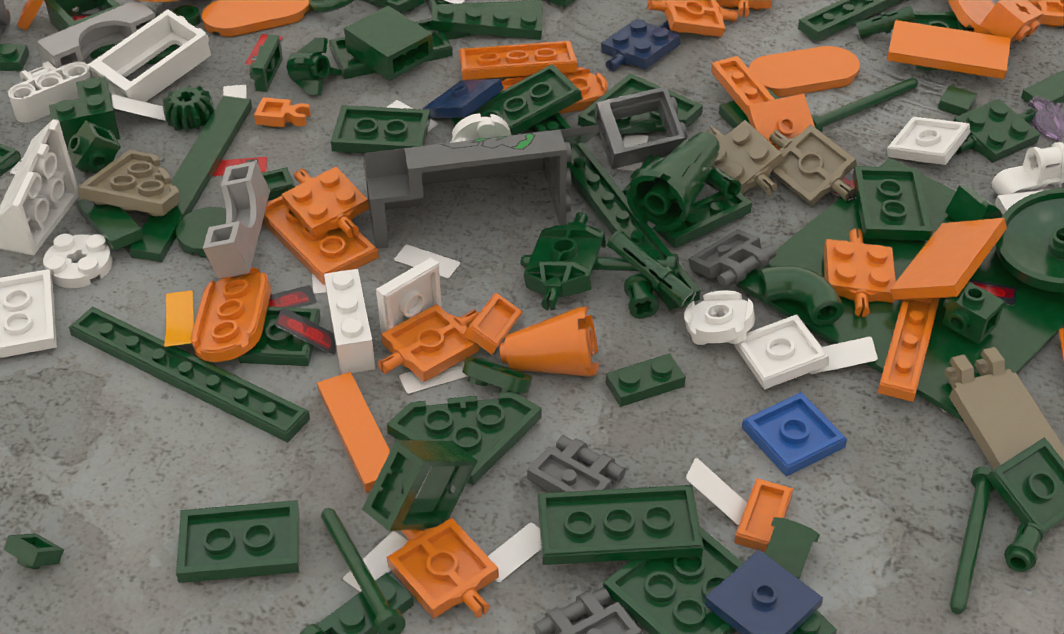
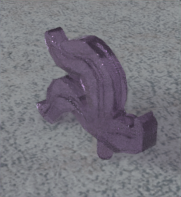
(1043, 118)

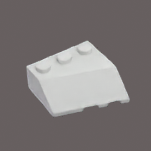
(38, 193)

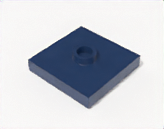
(464, 98)
(763, 598)

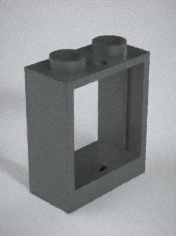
(635, 104)

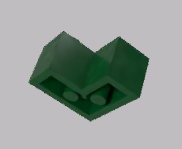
(93, 105)

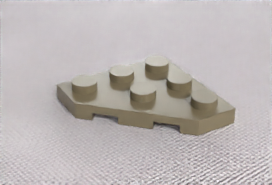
(132, 183)

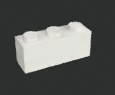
(349, 321)

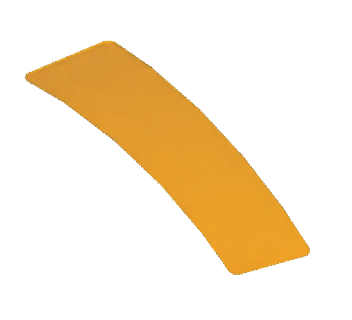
(179, 318)

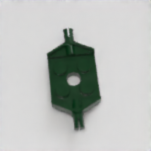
(562, 272)

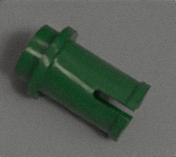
(1022, 552)

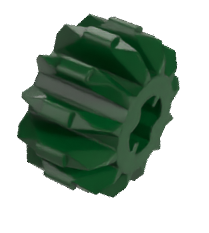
(188, 108)

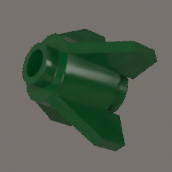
(309, 66)

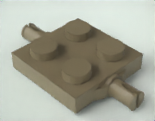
(747, 157)
(812, 165)

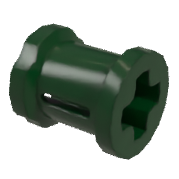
(642, 301)

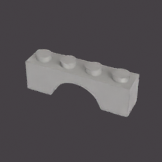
(83, 38)
(233, 244)

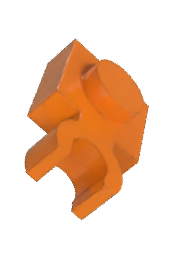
(277, 112)

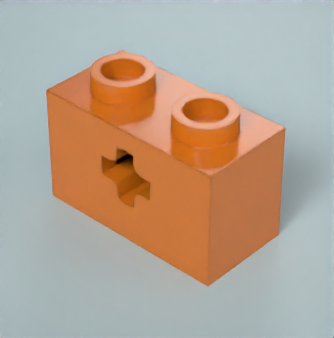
(1013, 19)

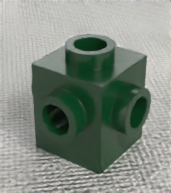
(92, 148)
(973, 312)

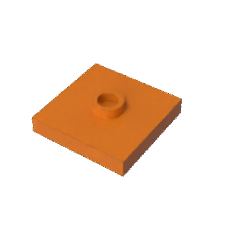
(785, 114)

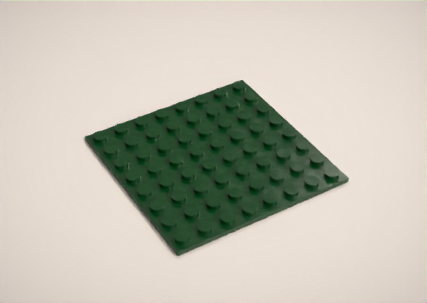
(1020, 330)

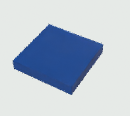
(794, 434)

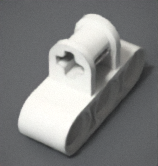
(46, 87)
(1040, 171)

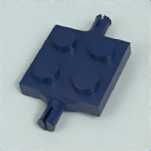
(639, 44)

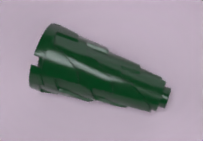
(673, 183)

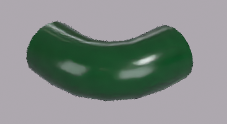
(804, 287)

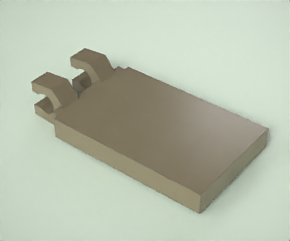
(997, 407)

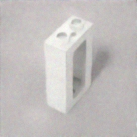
(145, 45)

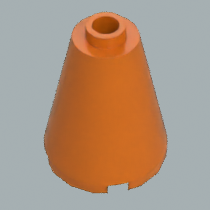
(554, 345)

